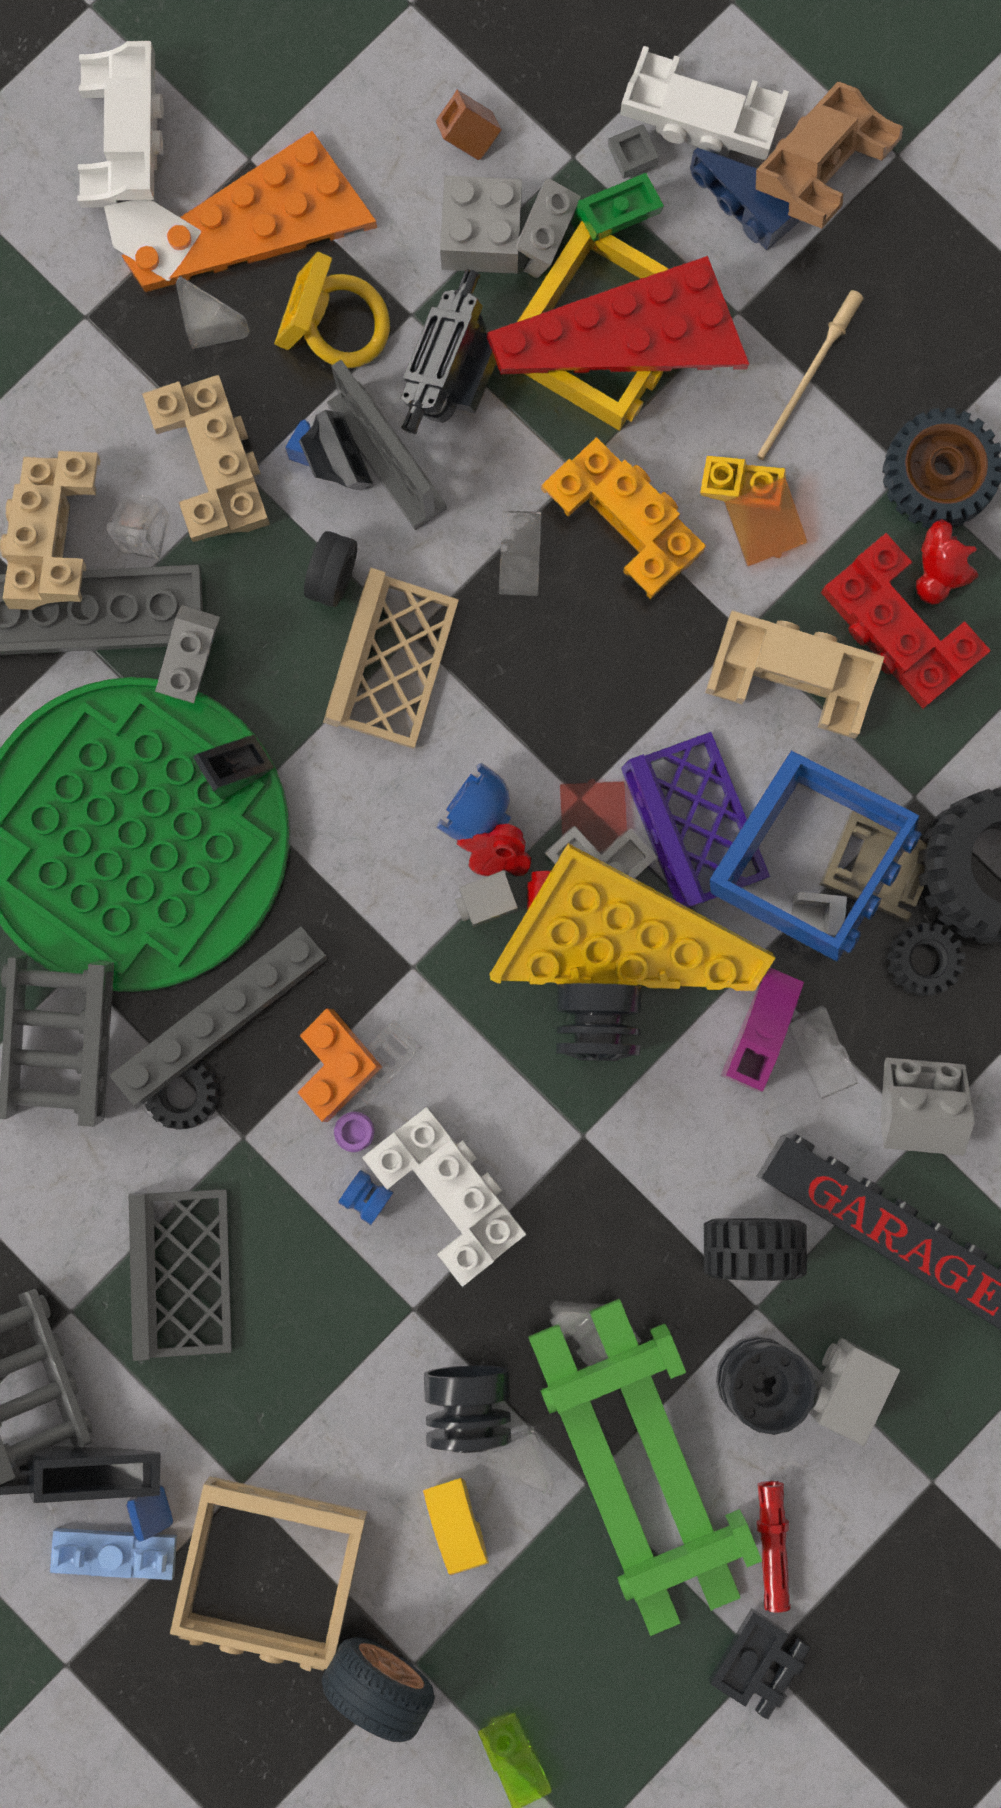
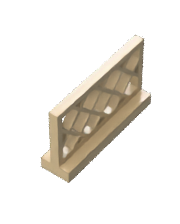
(357, 652)

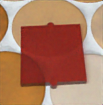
(594, 810)

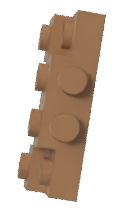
(819, 147)

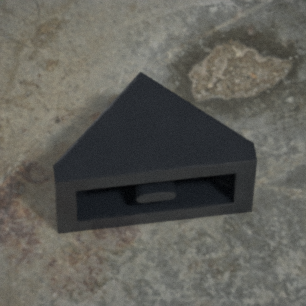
(233, 765)

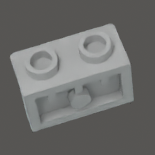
(546, 226)

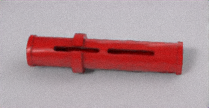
(773, 1531)

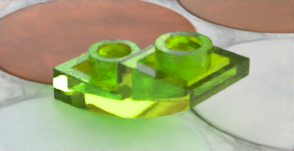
(514, 1761)

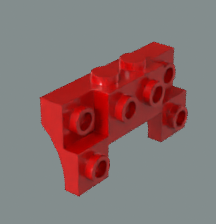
(893, 628)

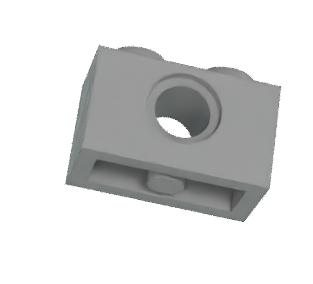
(187, 654)

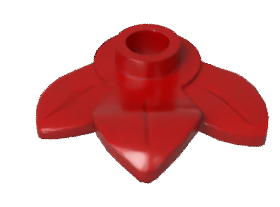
(497, 851)

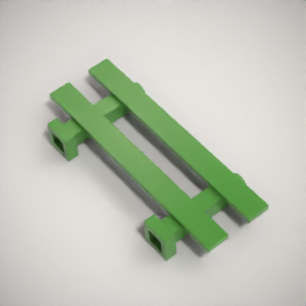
(630, 1368)

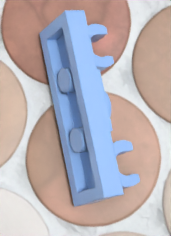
(113, 1554)

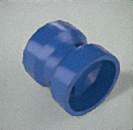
(358, 1191)

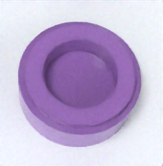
(354, 1131)

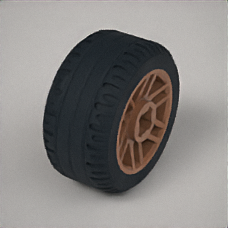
(378, 1690)

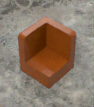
(468, 125)

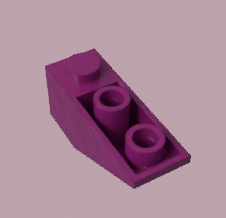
(763, 1031)

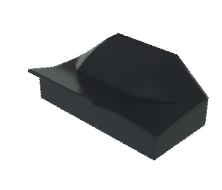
(333, 452)

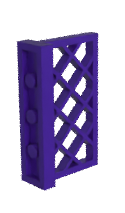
(661, 823)

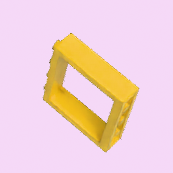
(547, 296)

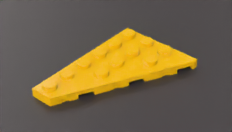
(616, 930)

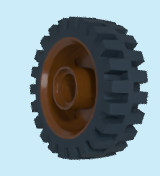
(950, 441)

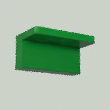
(618, 207)

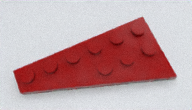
(636, 327)

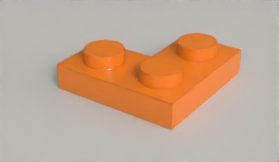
(345, 1068)

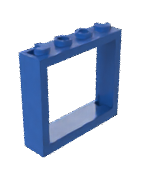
(845, 792)

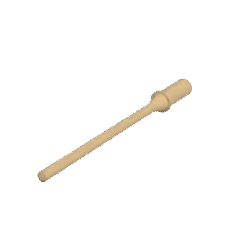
(836, 329)

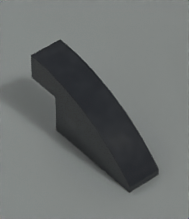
(85, 1474)

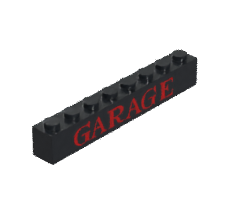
(885, 1226)

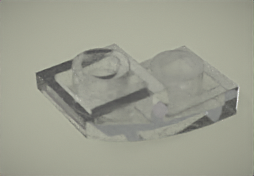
(520, 553)
(822, 1052)

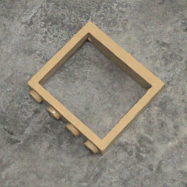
(236, 1637)

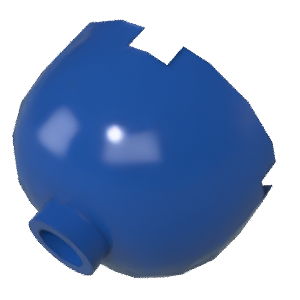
(477, 806)

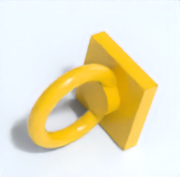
(309, 304)

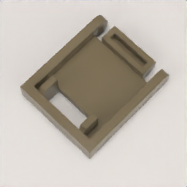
(876, 842)

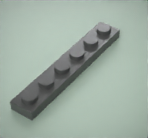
(218, 1017)

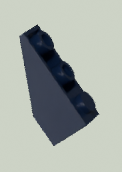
(734, 185)

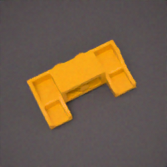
(633, 509)

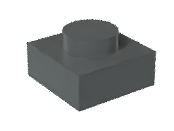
(633, 151)

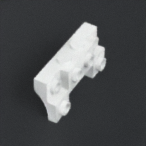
(701, 112)
(130, 124)
(458, 1188)

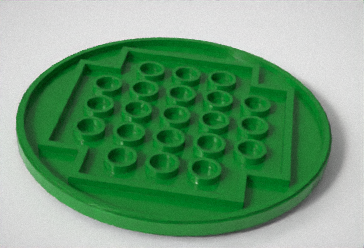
(124, 843)

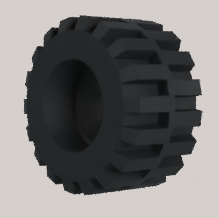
(755, 1249)

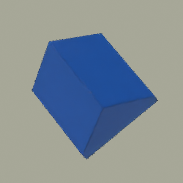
(293, 446)

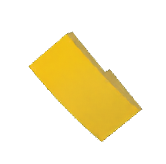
(731, 477)
(455, 1526)

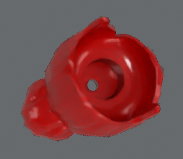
(943, 564)

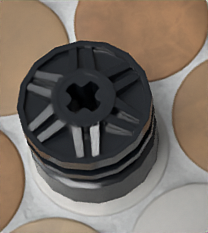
(598, 1020)
(787, 1389)
(468, 1418)

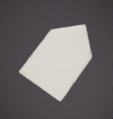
(147, 224)

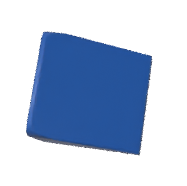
(149, 1515)

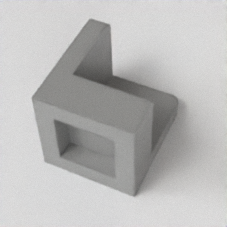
(820, 911)

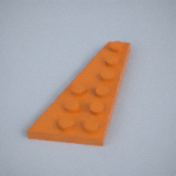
(263, 214)

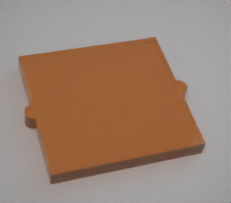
(765, 521)

